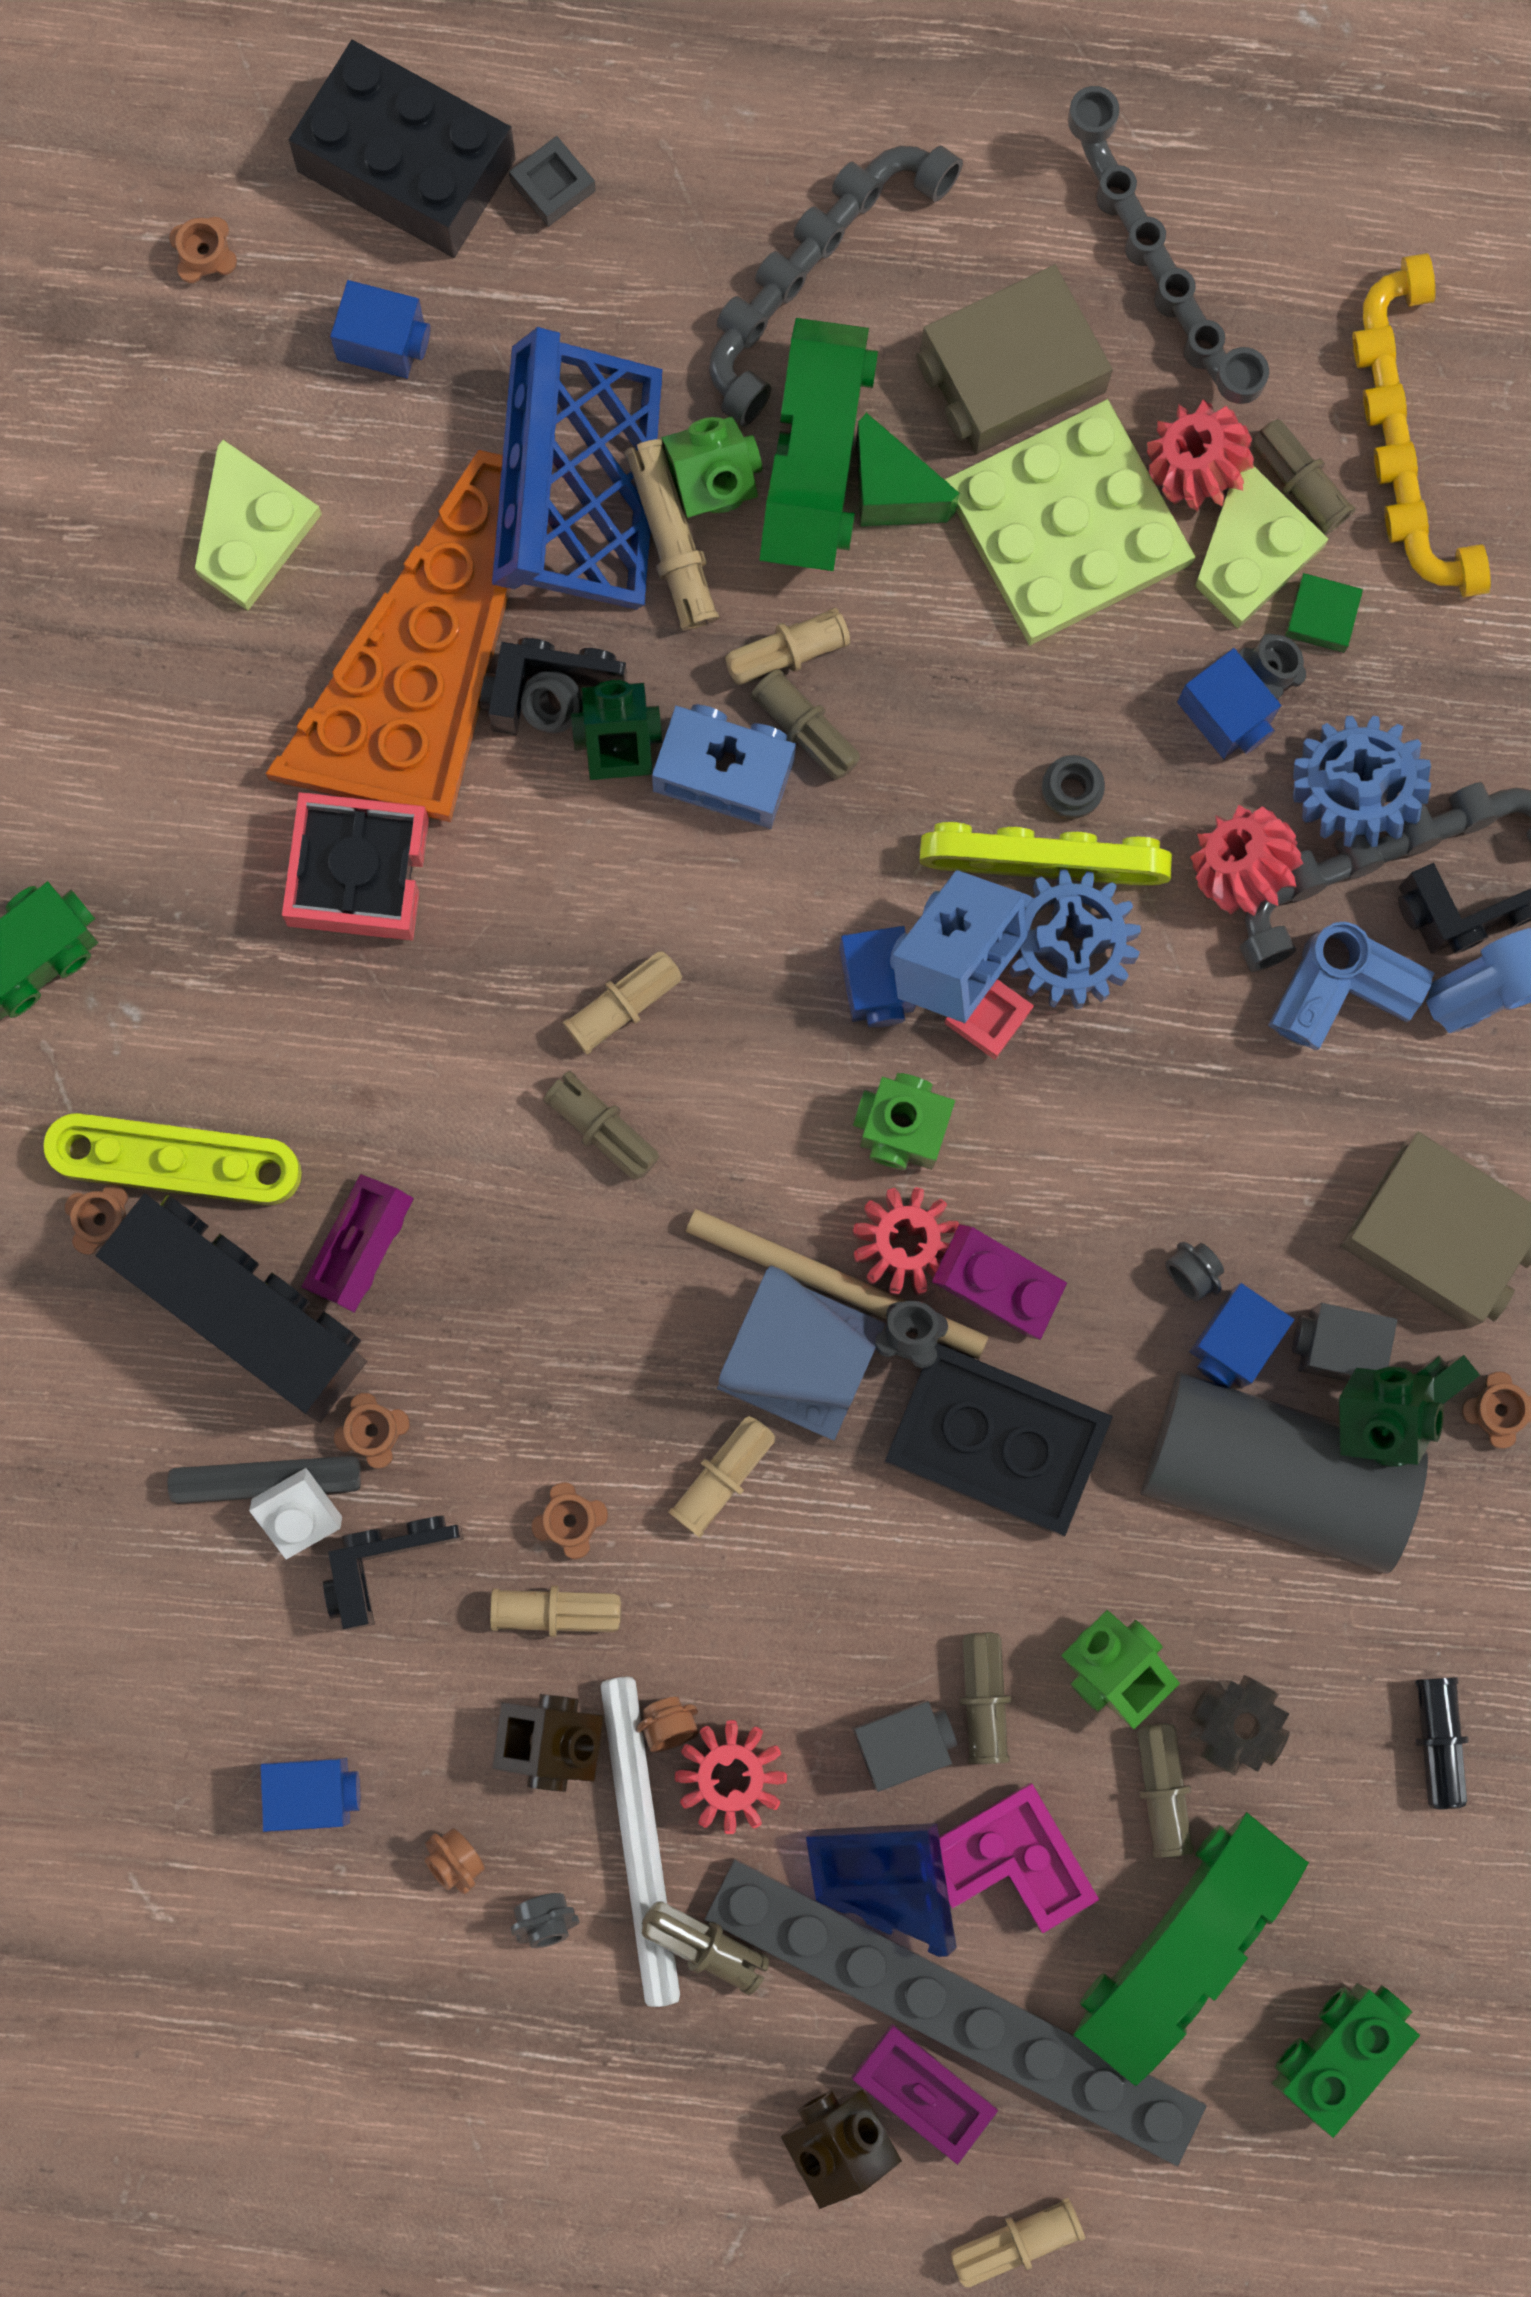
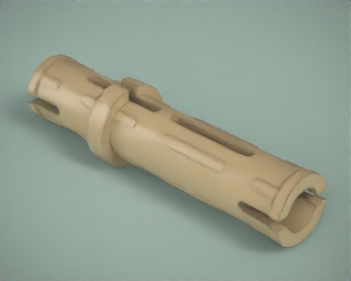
(676, 549)

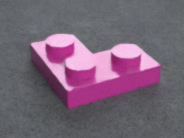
(1019, 1842)

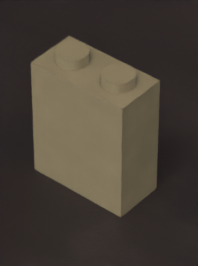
(1013, 360)
(1444, 1232)

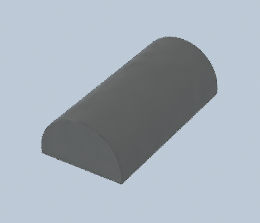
(1280, 1475)

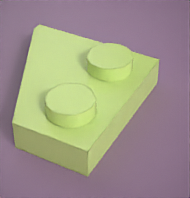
(249, 526)
(1255, 548)

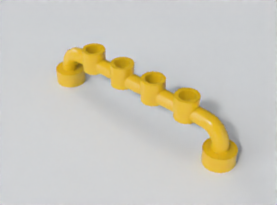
(1398, 460)

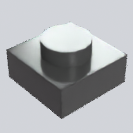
(552, 181)

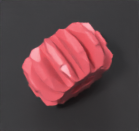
(1192, 477)
(1246, 860)
(917, 1223)
(736, 1798)

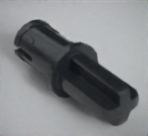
(1442, 1742)

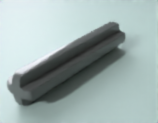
(252, 1479)

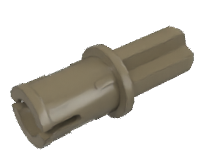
(1303, 476)
(806, 725)
(601, 1126)
(985, 1698)
(1164, 1790)
(704, 1947)

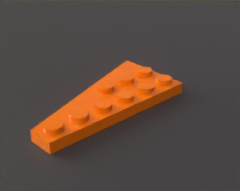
(413, 677)

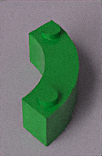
(813, 461)
(1192, 1950)

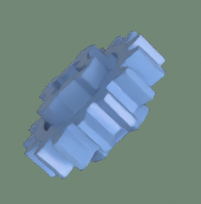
(1363, 778)
(1098, 933)

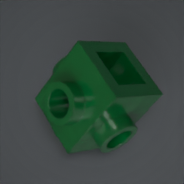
(616, 730)
(1389, 1416)

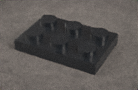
(999, 1440)

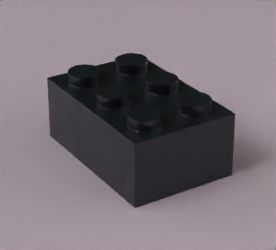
(402, 148)

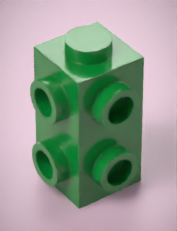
(39, 941)
(1346, 2055)

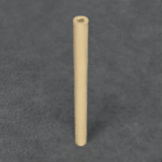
(819, 1276)

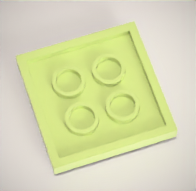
(1069, 522)

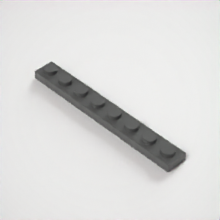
(953, 2011)

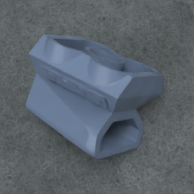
(799, 1354)

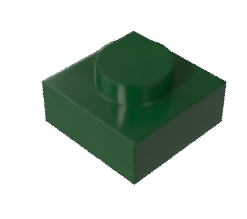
(1449, 1376)

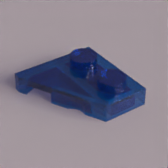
(887, 1878)

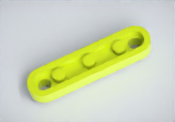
(1019, 853)
(172, 1159)

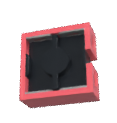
(355, 866)

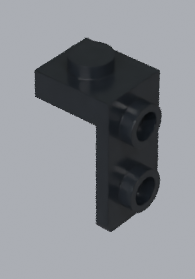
(503, 691)
(1430, 909)
(348, 1591)

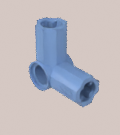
(1371, 974)
(1485, 985)

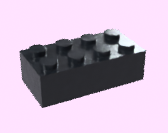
(225, 1303)

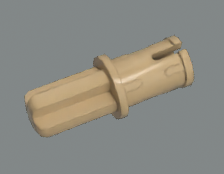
(789, 647)
(623, 1001)
(723, 1475)
(555, 1611)
(1017, 2243)

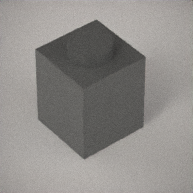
(1341, 1339)
(905, 1744)

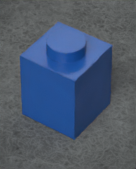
(379, 329)
(1230, 705)
(871, 979)
(1240, 1338)
(308, 1794)

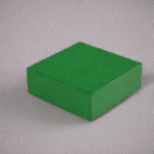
(1324, 613)

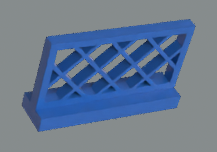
(528, 475)

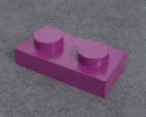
(357, 1243)
(999, 1282)
(924, 2094)

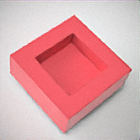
(993, 1020)

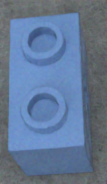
(748, 788)
(959, 945)

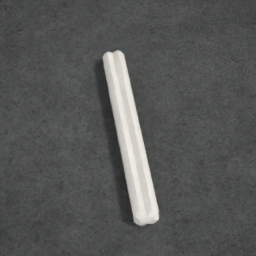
(638, 1834)

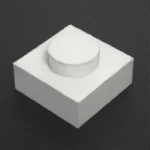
(295, 1513)

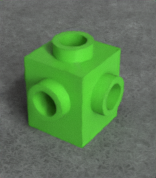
(713, 465)
(913, 1100)
(1120, 1669)

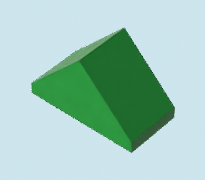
(896, 483)

